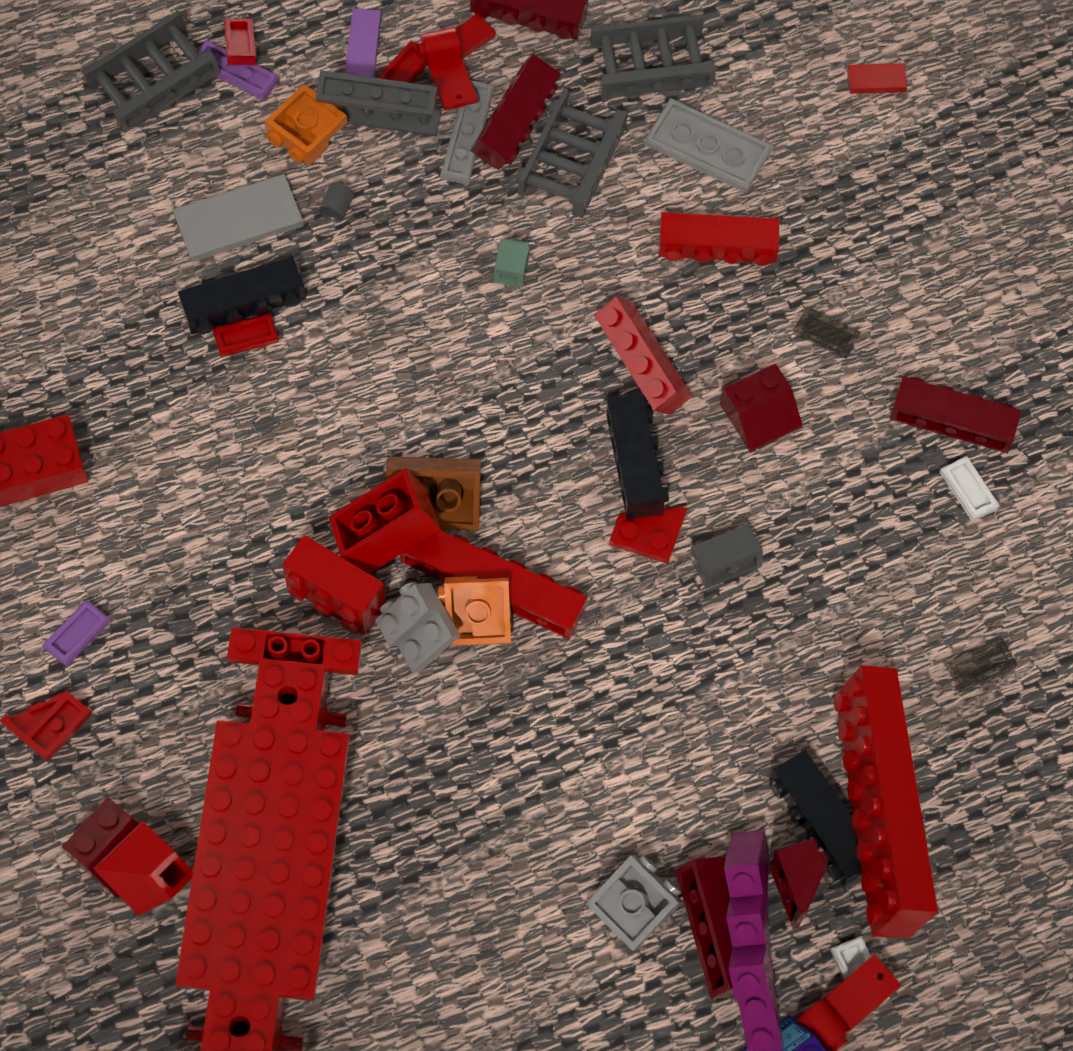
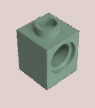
(511, 262)

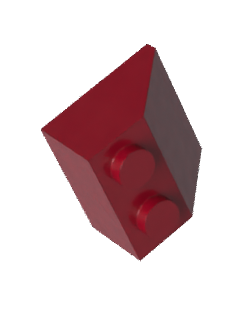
(761, 407)
(98, 837)
(797, 876)

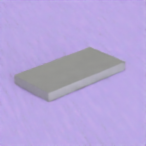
(708, 145)
(238, 217)

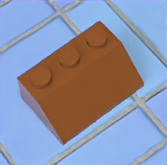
(451, 486)

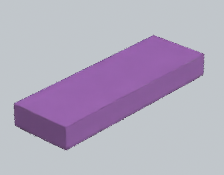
(363, 42)
(248, 78)

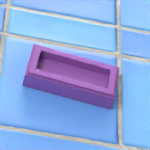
(76, 633)

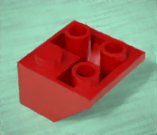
(144, 870)

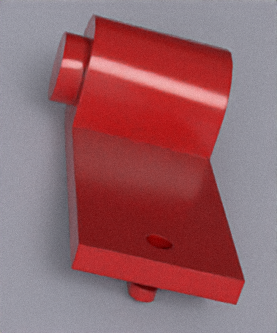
(447, 68)
(850, 1003)

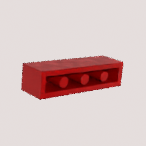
(719, 238)
(643, 355)

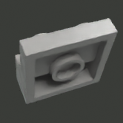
(417, 625)
(635, 901)

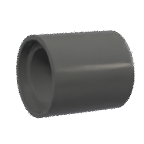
(336, 201)

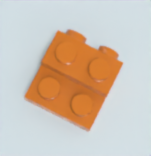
(304, 125)
(478, 609)

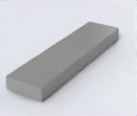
(467, 127)

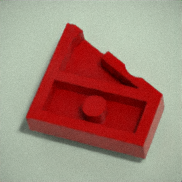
(650, 535)
(48, 724)

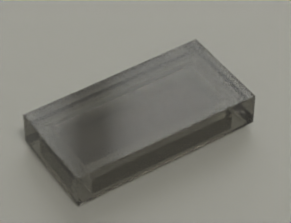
(826, 332)
(981, 665)

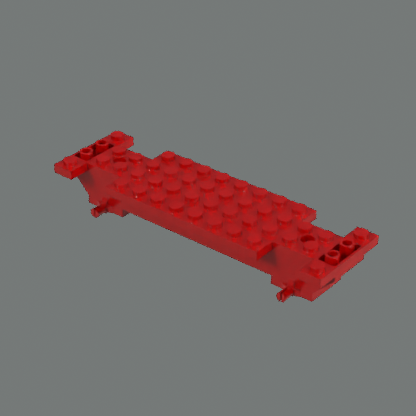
(267, 842)

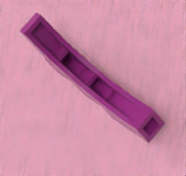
(748, 927)

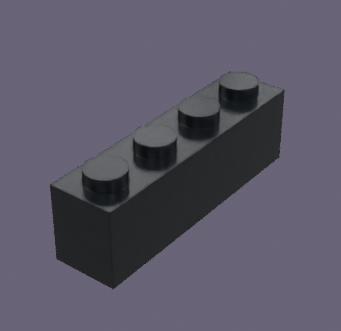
(242, 295)
(636, 457)
(820, 814)

